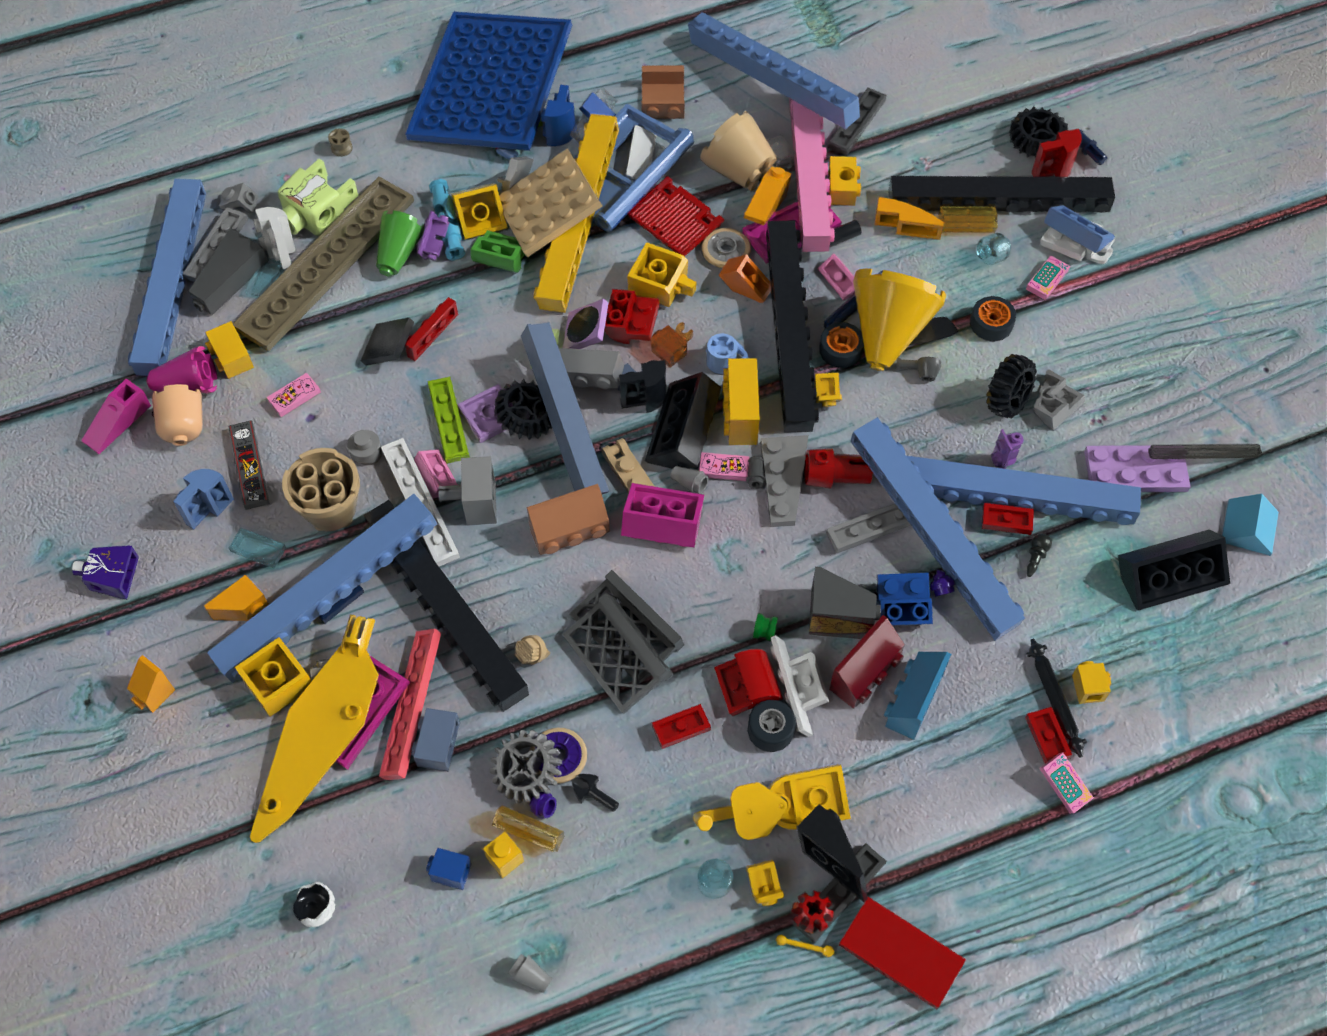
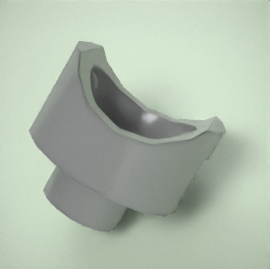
(365, 447)

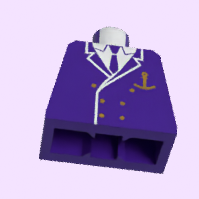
(108, 570)

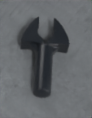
(593, 792)

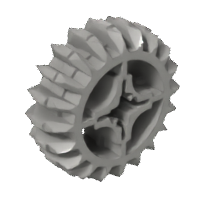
(509, 778)

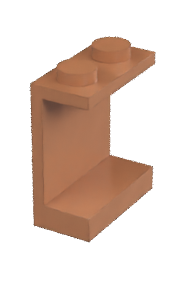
(663, 91)

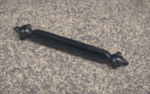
(1056, 697)

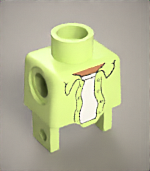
(311, 201)

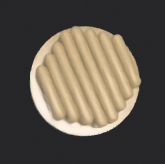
(531, 650)

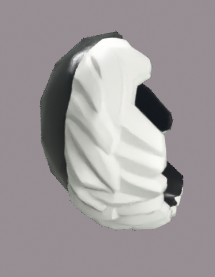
(314, 904)

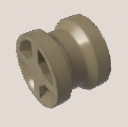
(340, 142)

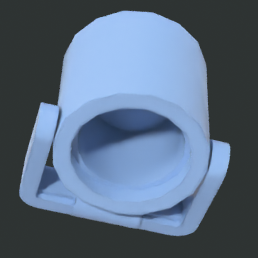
(720, 349)

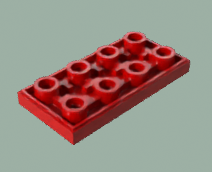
(902, 953)

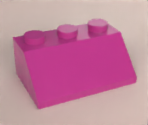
(662, 515)

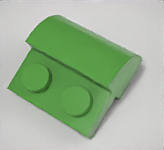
(498, 251)

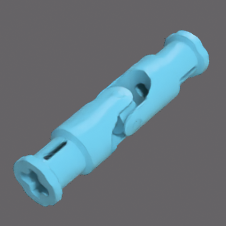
(444, 206)

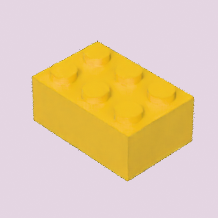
(741, 401)

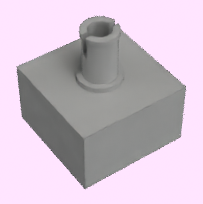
(475, 491)

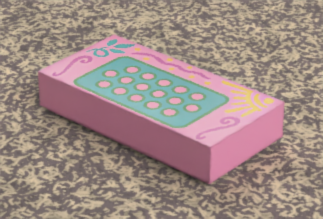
(1048, 277)
(1066, 783)

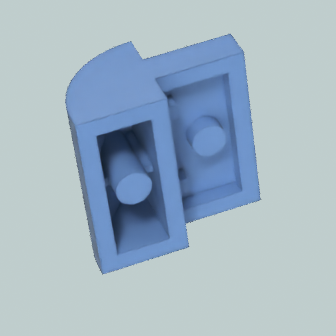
(204, 494)

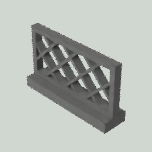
(638, 608)
(633, 637)

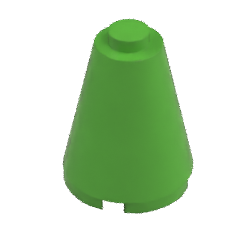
(397, 240)

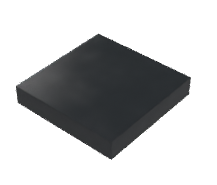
(387, 341)

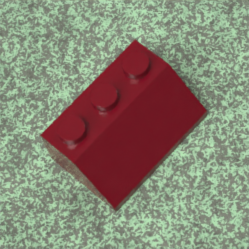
(867, 663)

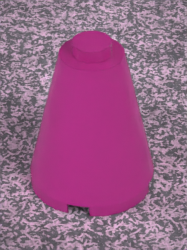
(189, 369)

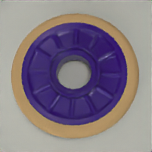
(575, 752)

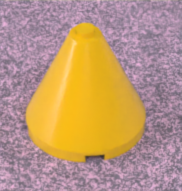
(892, 312)

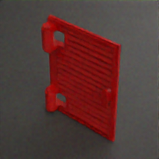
(675, 217)

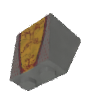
(840, 607)

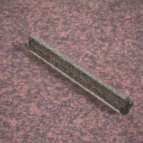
(1204, 451)

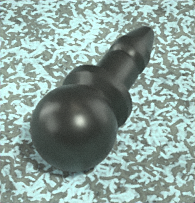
(1041, 544)

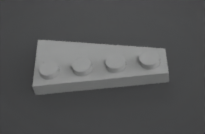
(783, 473)

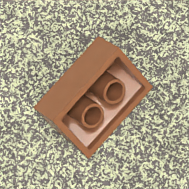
(568, 519)

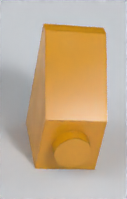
(237, 602)
(149, 685)

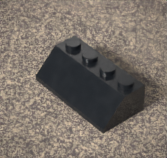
(684, 422)
(1175, 569)

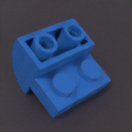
(558, 118)
(905, 598)

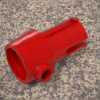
(825, 468)

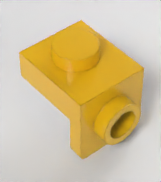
(827, 389)
(764, 883)

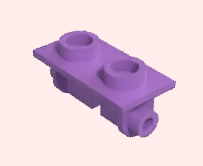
(428, 245)
(1006, 449)

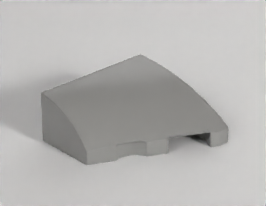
(1056, 400)

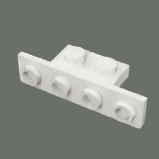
(802, 683)

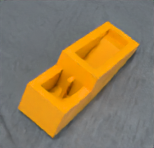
(907, 219)

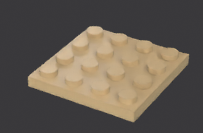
(548, 202)

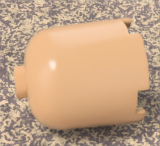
(177, 414)

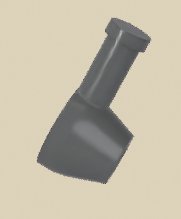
(927, 367)

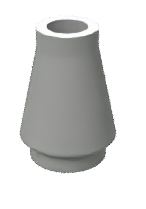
(691, 479)
(530, 973)

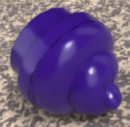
(942, 584)
(543, 806)

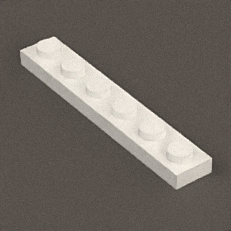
(411, 482)

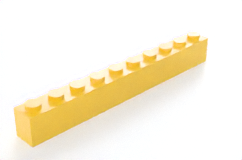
(567, 249)

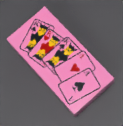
(293, 394)
(724, 466)

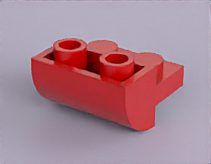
(1058, 155)
(630, 316)
(747, 681)

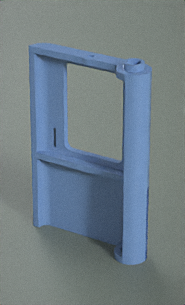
(621, 193)

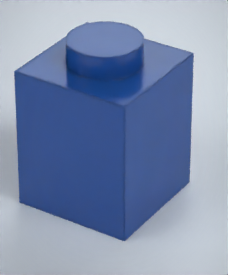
(449, 868)

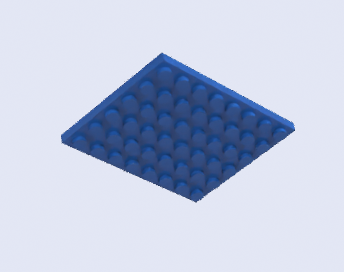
(490, 80)

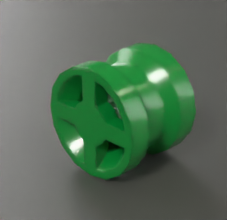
(765, 627)

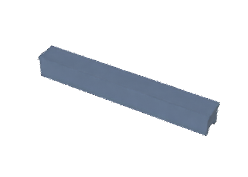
(562, 407)

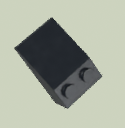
(828, 846)

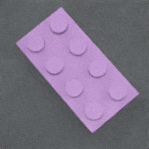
(1135, 468)

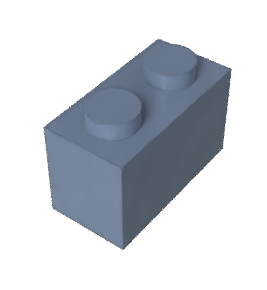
(436, 739)

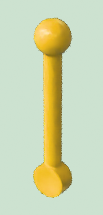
(827, 951)

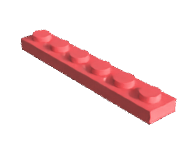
(410, 705)

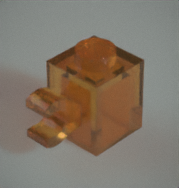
(671, 344)

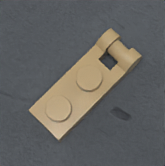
(626, 467)

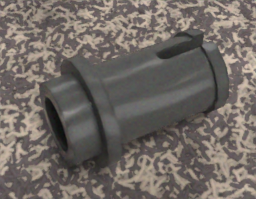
(755, 478)

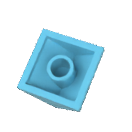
(1251, 523)

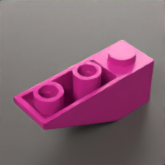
(117, 413)

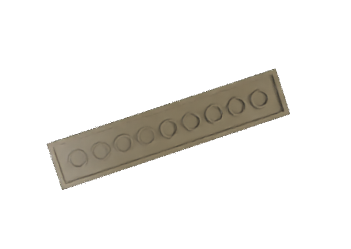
(320, 265)

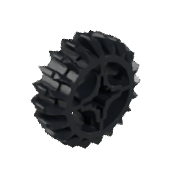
(1033, 128)
(1011, 386)
(522, 416)

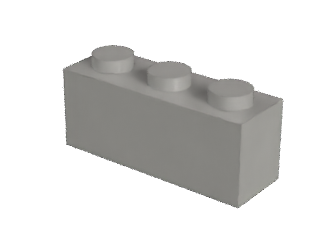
(592, 367)

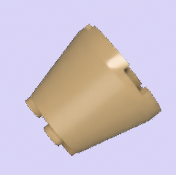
(739, 151)
(323, 488)

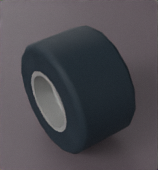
(771, 715)

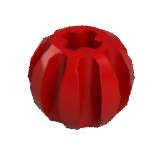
(808, 903)

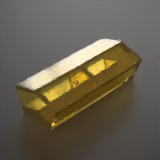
(968, 219)
(529, 824)

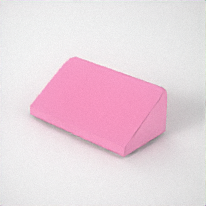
(838, 276)
(434, 471)

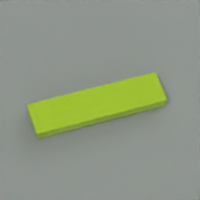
(448, 419)

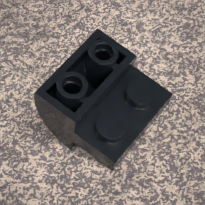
(644, 387)

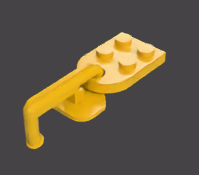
(760, 808)

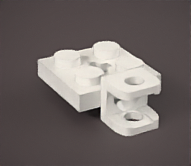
(1062, 244)

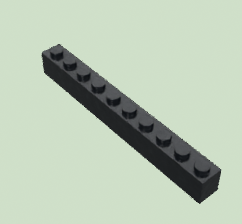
(1005, 192)
(790, 327)
(457, 620)

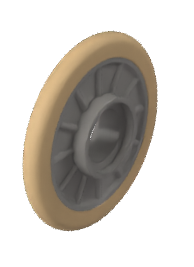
(725, 236)

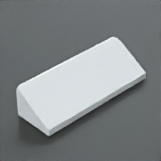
(641, 152)

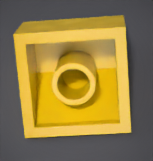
(479, 210)

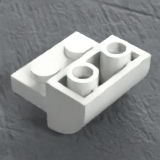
(275, 234)

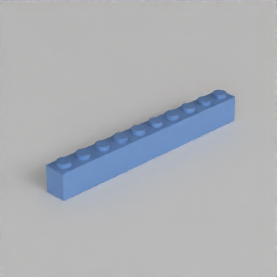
(775, 70)
(167, 281)
(1031, 490)
(937, 529)
(326, 584)

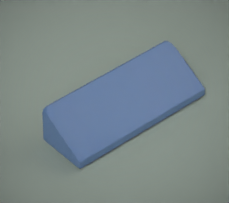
(1078, 228)

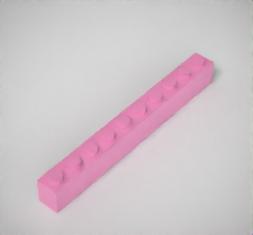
(810, 179)

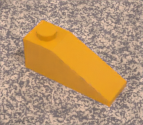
(769, 195)

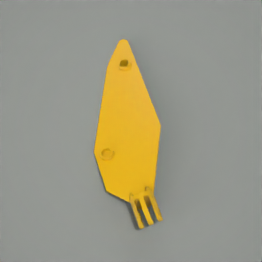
(319, 727)

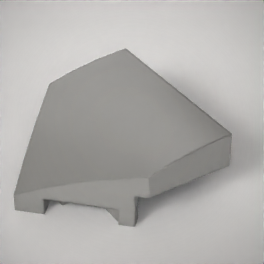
(518, 169)

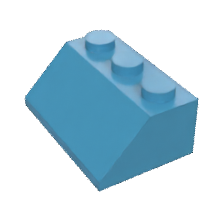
(916, 692)

